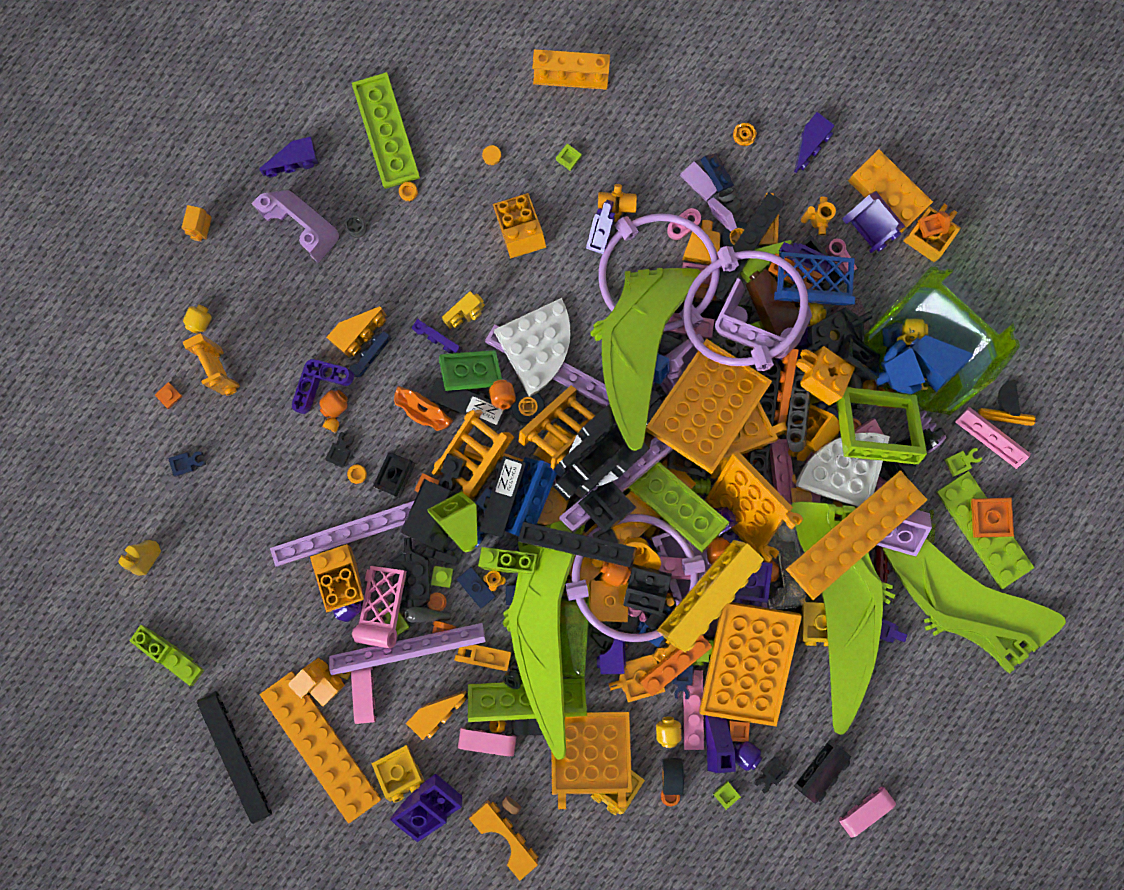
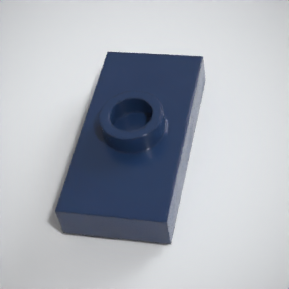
(476, 587)

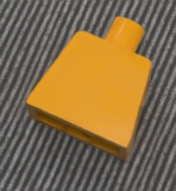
(696, 249)

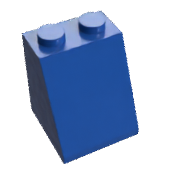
(939, 360)

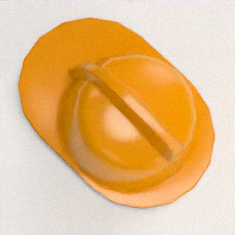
(644, 554)

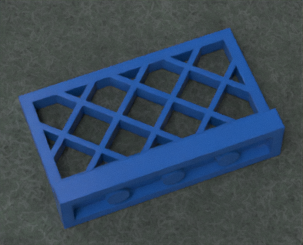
(817, 296)
(535, 494)

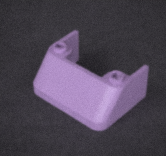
(733, 325)

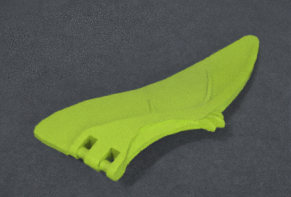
(632, 343)
(971, 610)
(852, 615)
(536, 637)

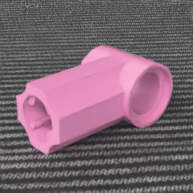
(842, 253)

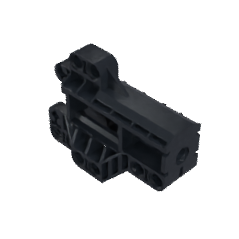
(600, 453)

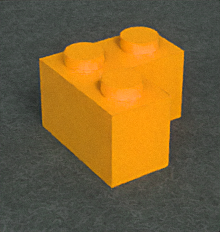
(317, 681)

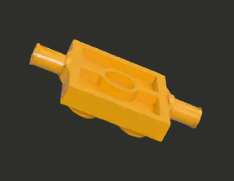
(629, 680)

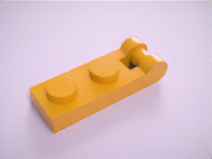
(485, 657)

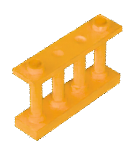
(570, 69)
(209, 356)
(543, 422)
(490, 457)

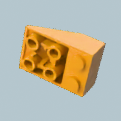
(519, 225)
(353, 332)
(337, 577)
(427, 718)

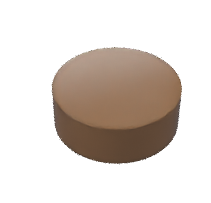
(511, 805)

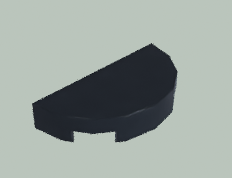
(1009, 399)

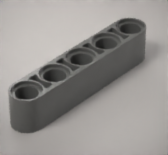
(798, 413)

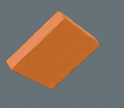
(992, 517)

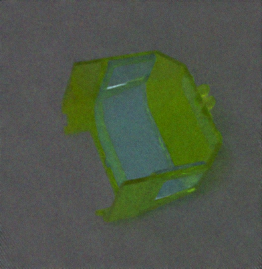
(956, 325)

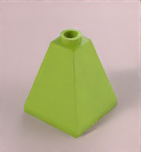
(458, 519)

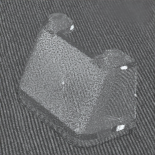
(787, 544)

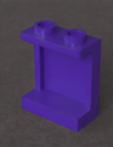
(875, 221)

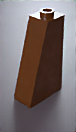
(774, 314)

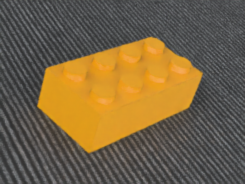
(892, 185)

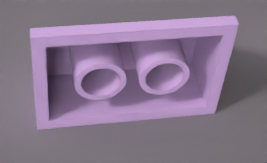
(910, 534)

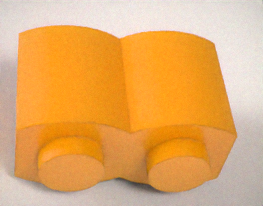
(196, 223)

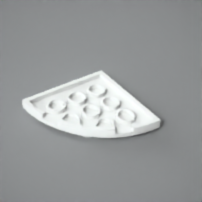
(537, 344)
(842, 477)

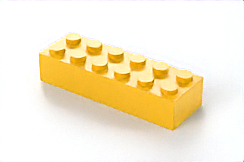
(710, 595)

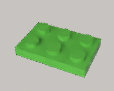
(469, 370)

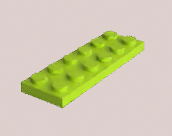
(385, 130)
(679, 506)
(999, 554)
(501, 702)

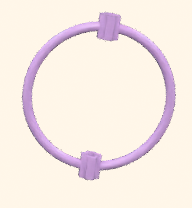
(628, 230)
(761, 355)
(578, 589)

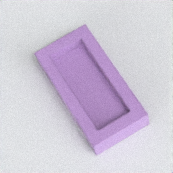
(699, 181)
(722, 214)

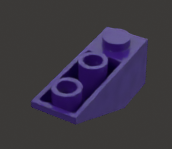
(813, 134)
(293, 156)
(719, 746)

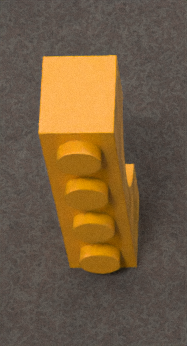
(488, 819)

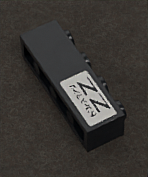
(464, 401)
(502, 497)

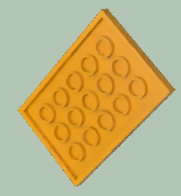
(708, 408)
(750, 663)

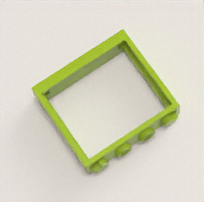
(875, 450)

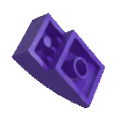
(427, 808)

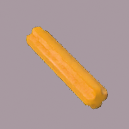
(1003, 416)

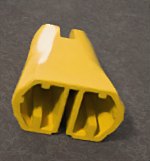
(140, 557)

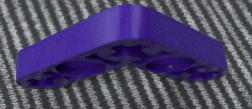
(314, 378)

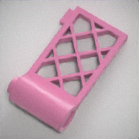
(373, 632)

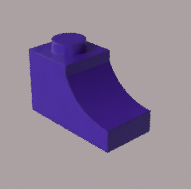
(614, 659)

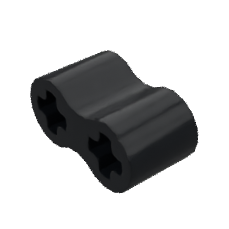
(526, 727)

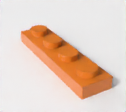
(786, 380)
(673, 666)

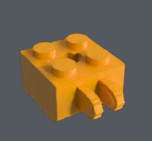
(933, 246)
(825, 374)
(820, 431)

